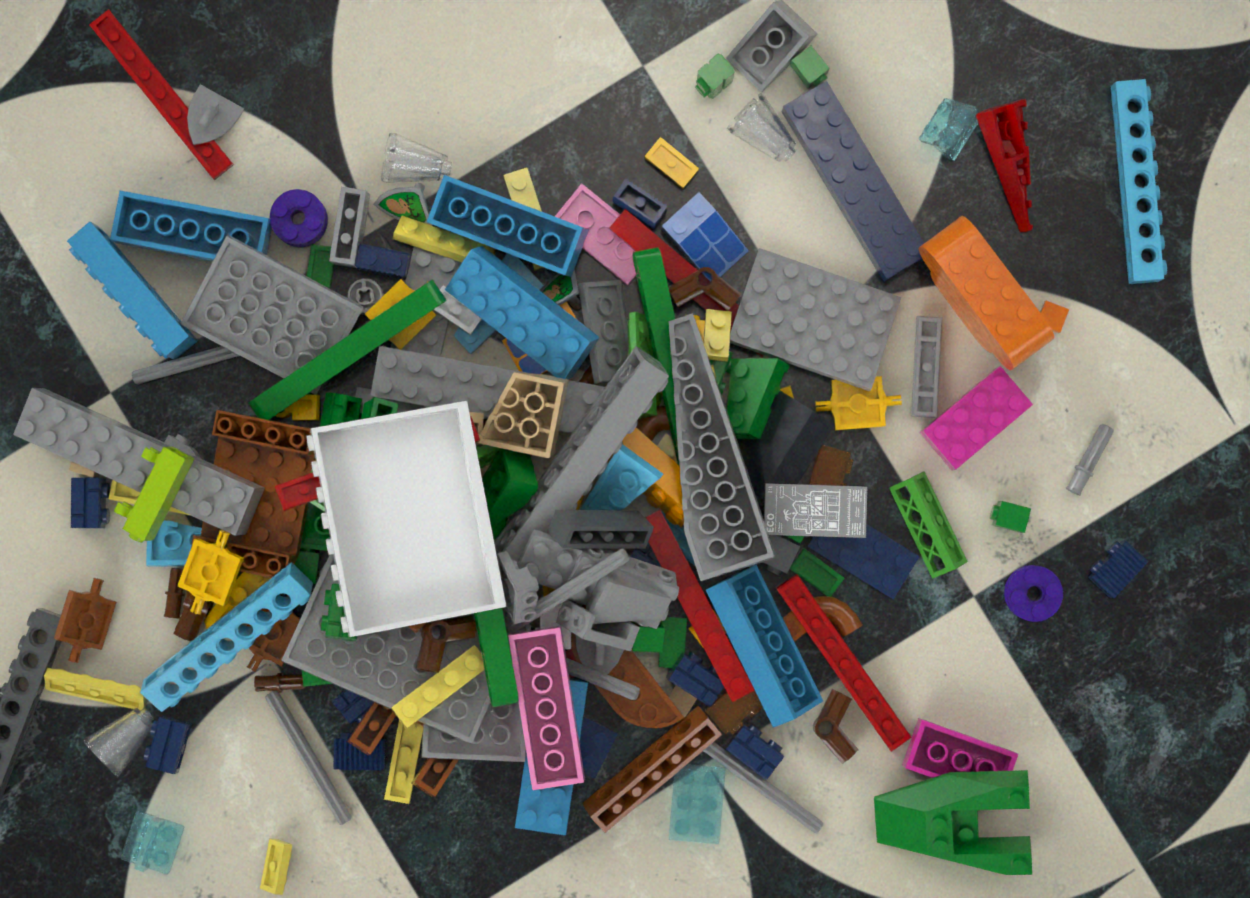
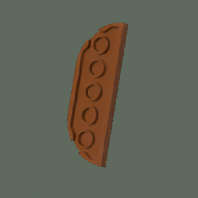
(652, 705)

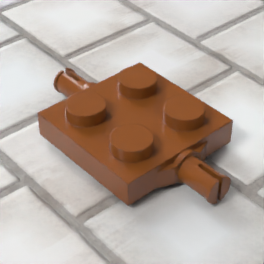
(85, 620)
(274, 643)

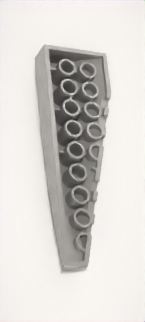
(717, 494)

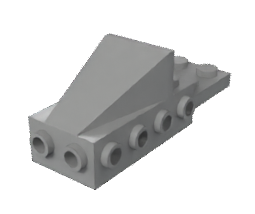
(628, 593)

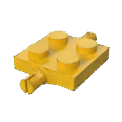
(393, 296)
(858, 407)
(210, 572)

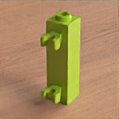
(157, 494)

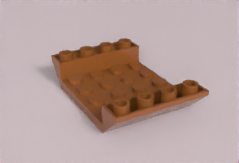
(268, 456)

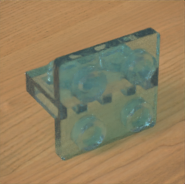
(950, 127)
(152, 843)

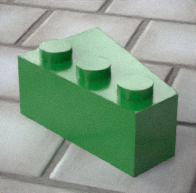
(751, 394)

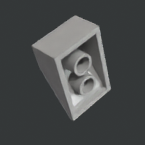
(771, 45)

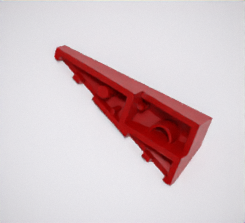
(1004, 137)

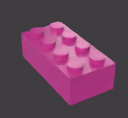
(976, 418)
(941, 750)

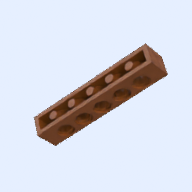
(651, 769)

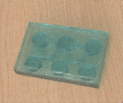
(697, 804)

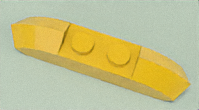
(243, 587)

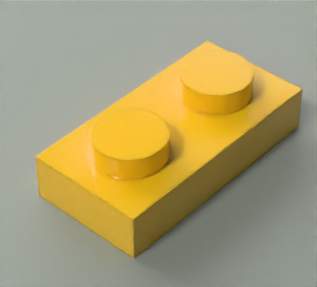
(671, 163)

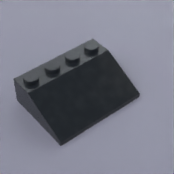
(786, 445)

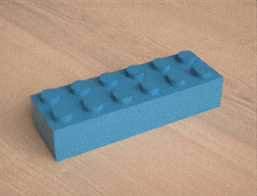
(507, 226)
(183, 227)
(132, 290)
(522, 313)
(764, 646)
(549, 808)

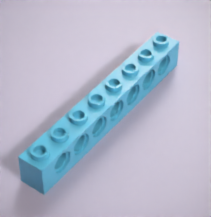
(1140, 94)
(287, 581)

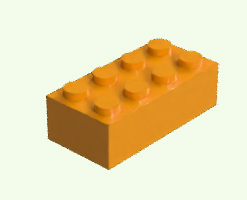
(666, 491)

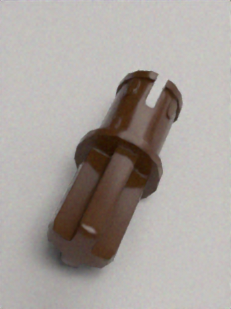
(174, 594)
(278, 682)

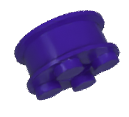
(290, 204)
(1049, 593)

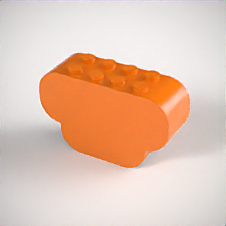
(985, 294)

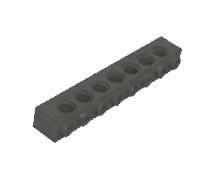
(27, 699)

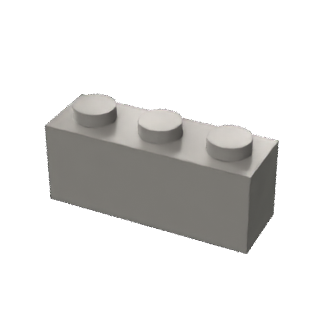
(349, 226)

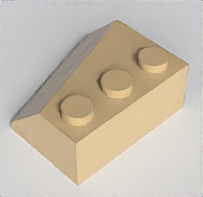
(527, 415)

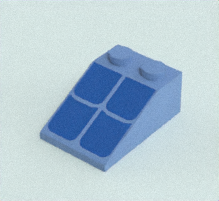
(704, 236)

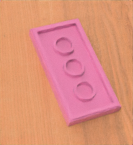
(601, 243)

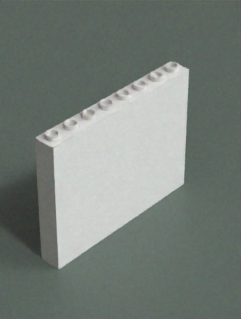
(406, 518)

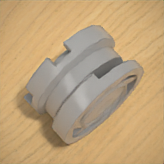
(365, 293)

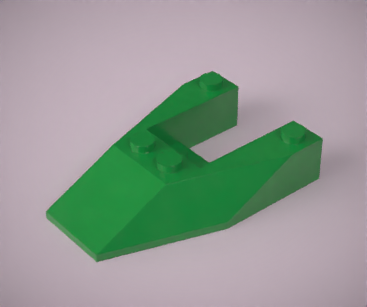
(942, 819)

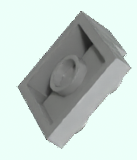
(518, 589)

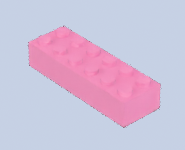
(546, 708)

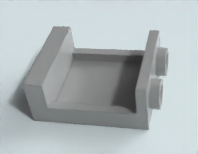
(581, 621)

